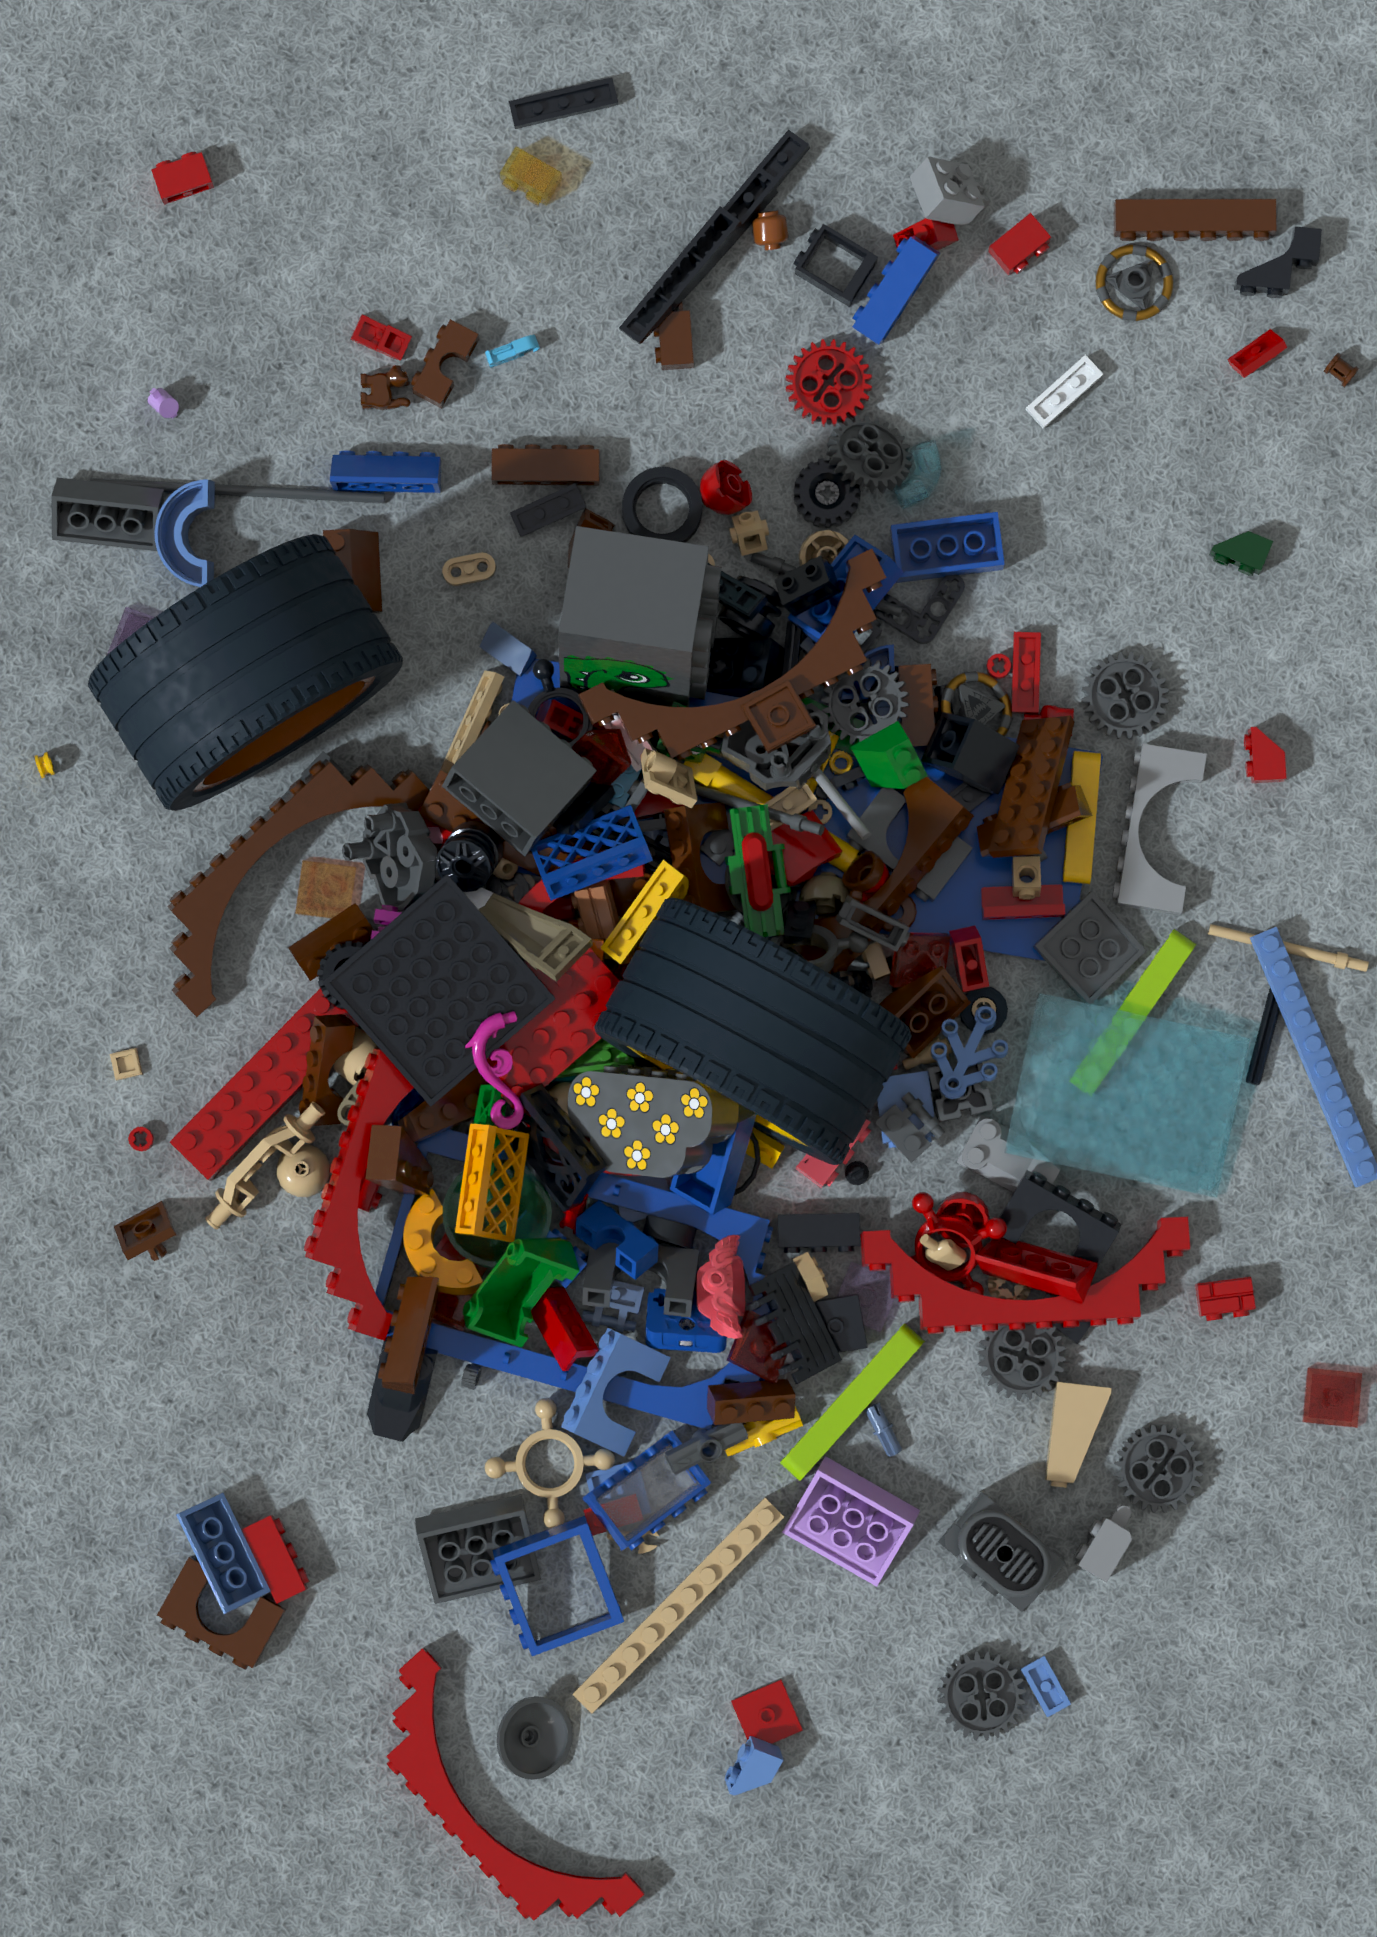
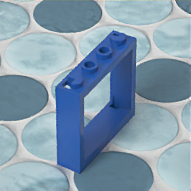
(541, 1540)

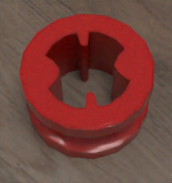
(990, 665)
(132, 1139)

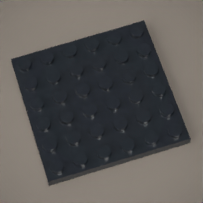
(431, 985)

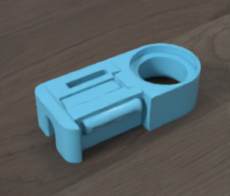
(512, 350)

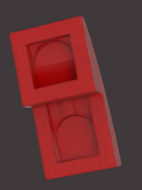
(381, 337)

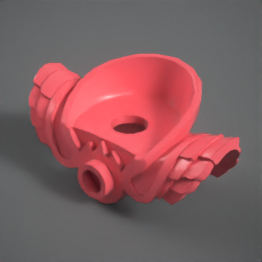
(722, 1288)

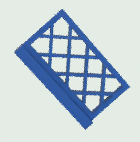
(595, 865)

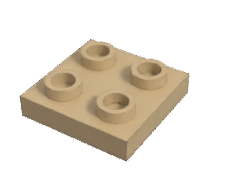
(668, 778)

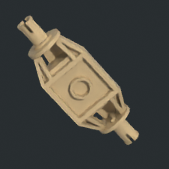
(239, 1180)

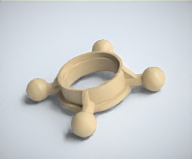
(496, 1467)

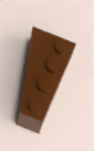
(448, 1112)

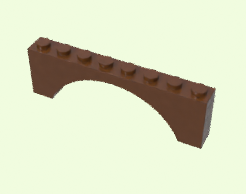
(932, 828)

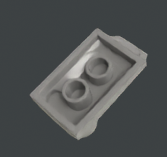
(987, 1157)

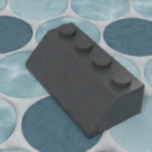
(105, 513)

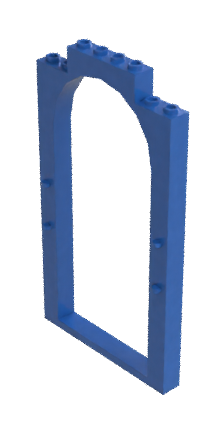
(680, 1404)

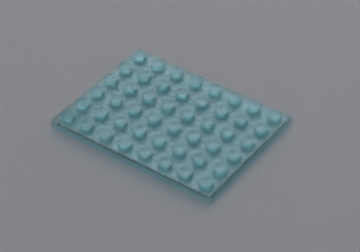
(1127, 1095)

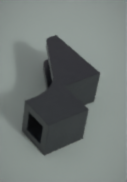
(1275, 275)

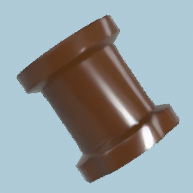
(1341, 370)

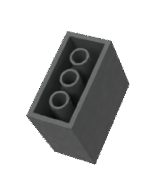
(519, 777)

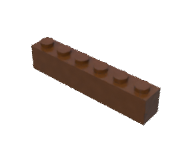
(1194, 219)

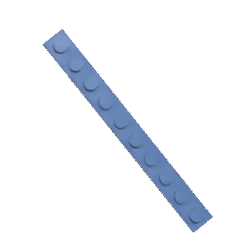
(1315, 1056)

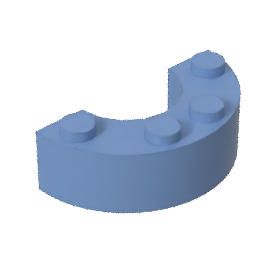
(173, 529)

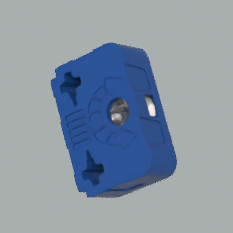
(679, 1332)

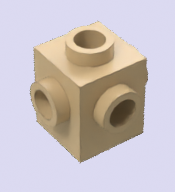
(749, 532)

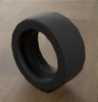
(669, 1231)

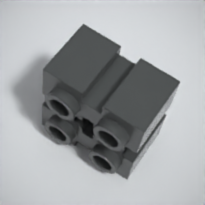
(975, 1099)

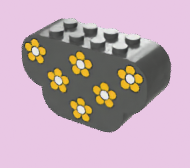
(650, 1119)

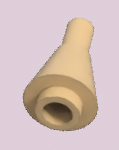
(925, 1057)

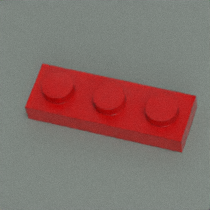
(1026, 672)

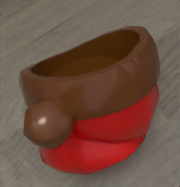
(865, 876)

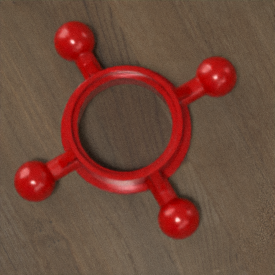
(994, 1228)

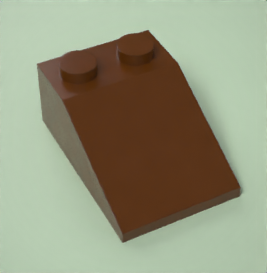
(925, 1006)

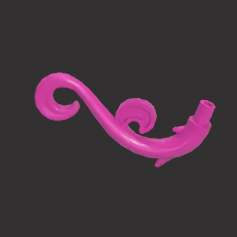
(504, 1064)

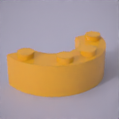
(418, 1238)

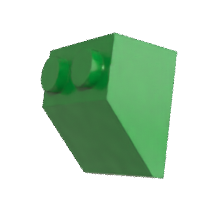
(889, 759)

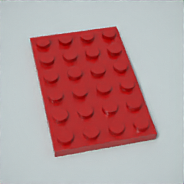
(562, 1028)

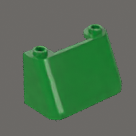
(516, 1285)

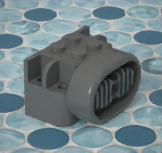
(979, 1535)

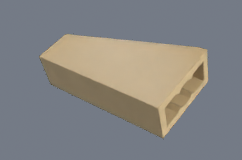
(1073, 1425)

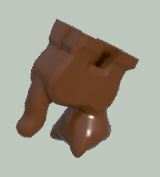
(381, 393)

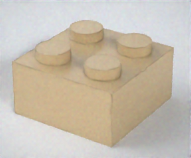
(877, 961)
(812, 1276)

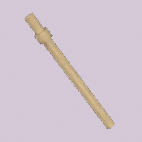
(1339, 960)

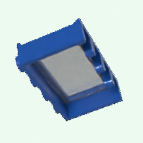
(645, 1494)

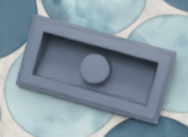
(507, 649)

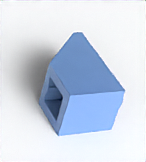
(754, 1767)

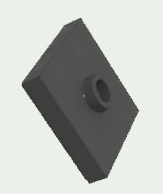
(637, 793)

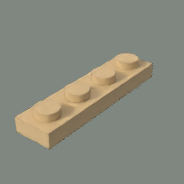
(476, 714)

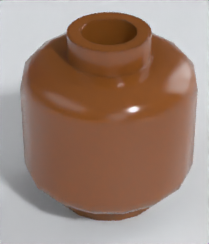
(770, 230)

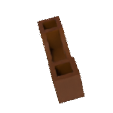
(330, 1039)

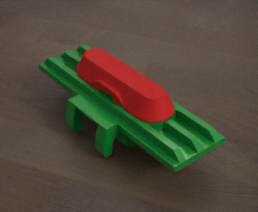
(751, 870)

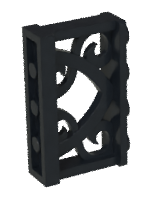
(574, 1150)

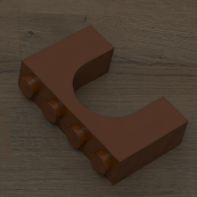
(685, 832)
(182, 1611)

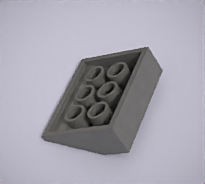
(461, 1545)

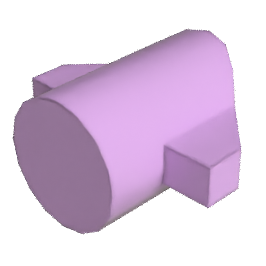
(163, 403)

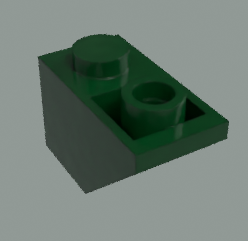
(1244, 550)

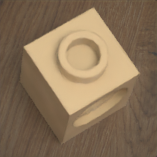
(1026, 867)

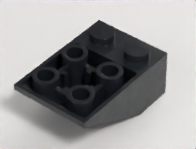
(744, 665)

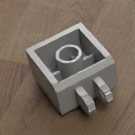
(948, 191)
(1105, 1545)

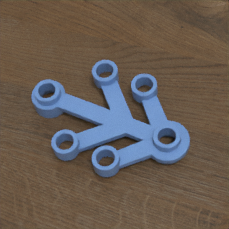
(967, 1056)

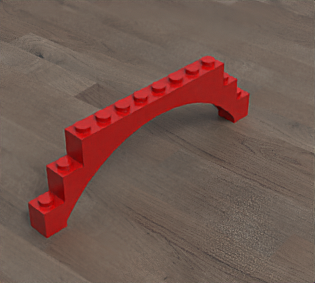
(336, 1223)
(949, 1306)
(528, 1883)

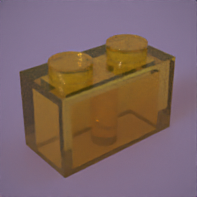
(530, 176)

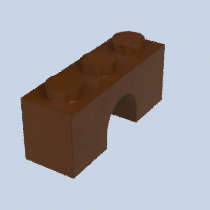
(453, 342)

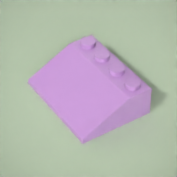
(851, 1521)

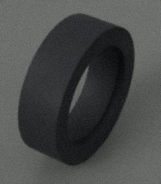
(669, 476)

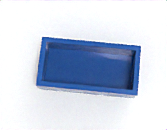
(716, 1182)

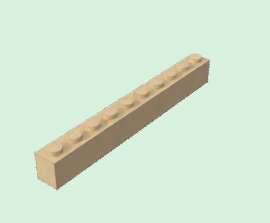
(678, 1605)

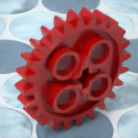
(848, 396)

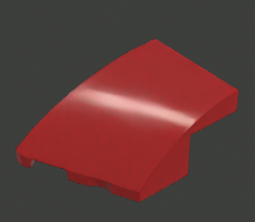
(803, 850)

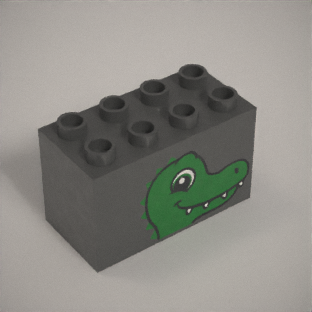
(638, 617)

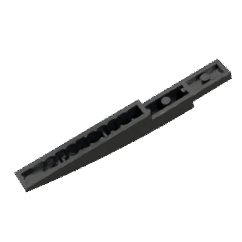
(715, 238)

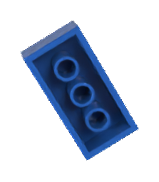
(947, 547)

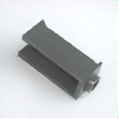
(897, 937)

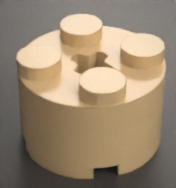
(352, 1064)

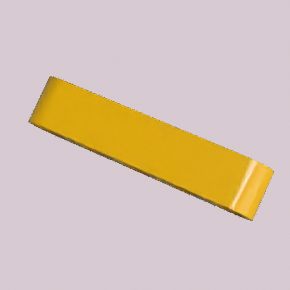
(1081, 835)

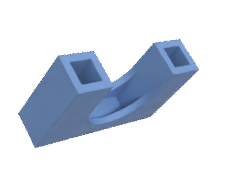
(586, 1413)

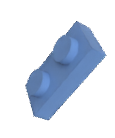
(1045, 1686)

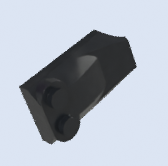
(399, 1413)

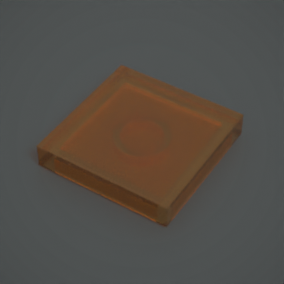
(324, 889)

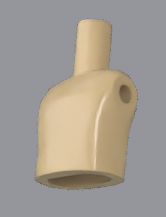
(943, 1253)

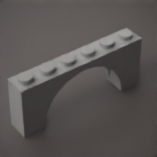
(1139, 883)

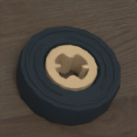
(993, 999)

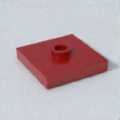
(767, 1713)

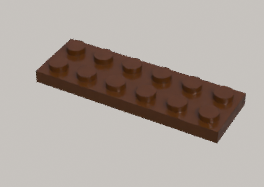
(1031, 787)

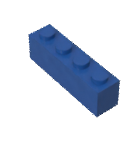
(895, 290)

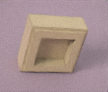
(126, 1064)

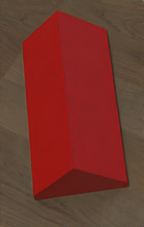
(1037, 1268)

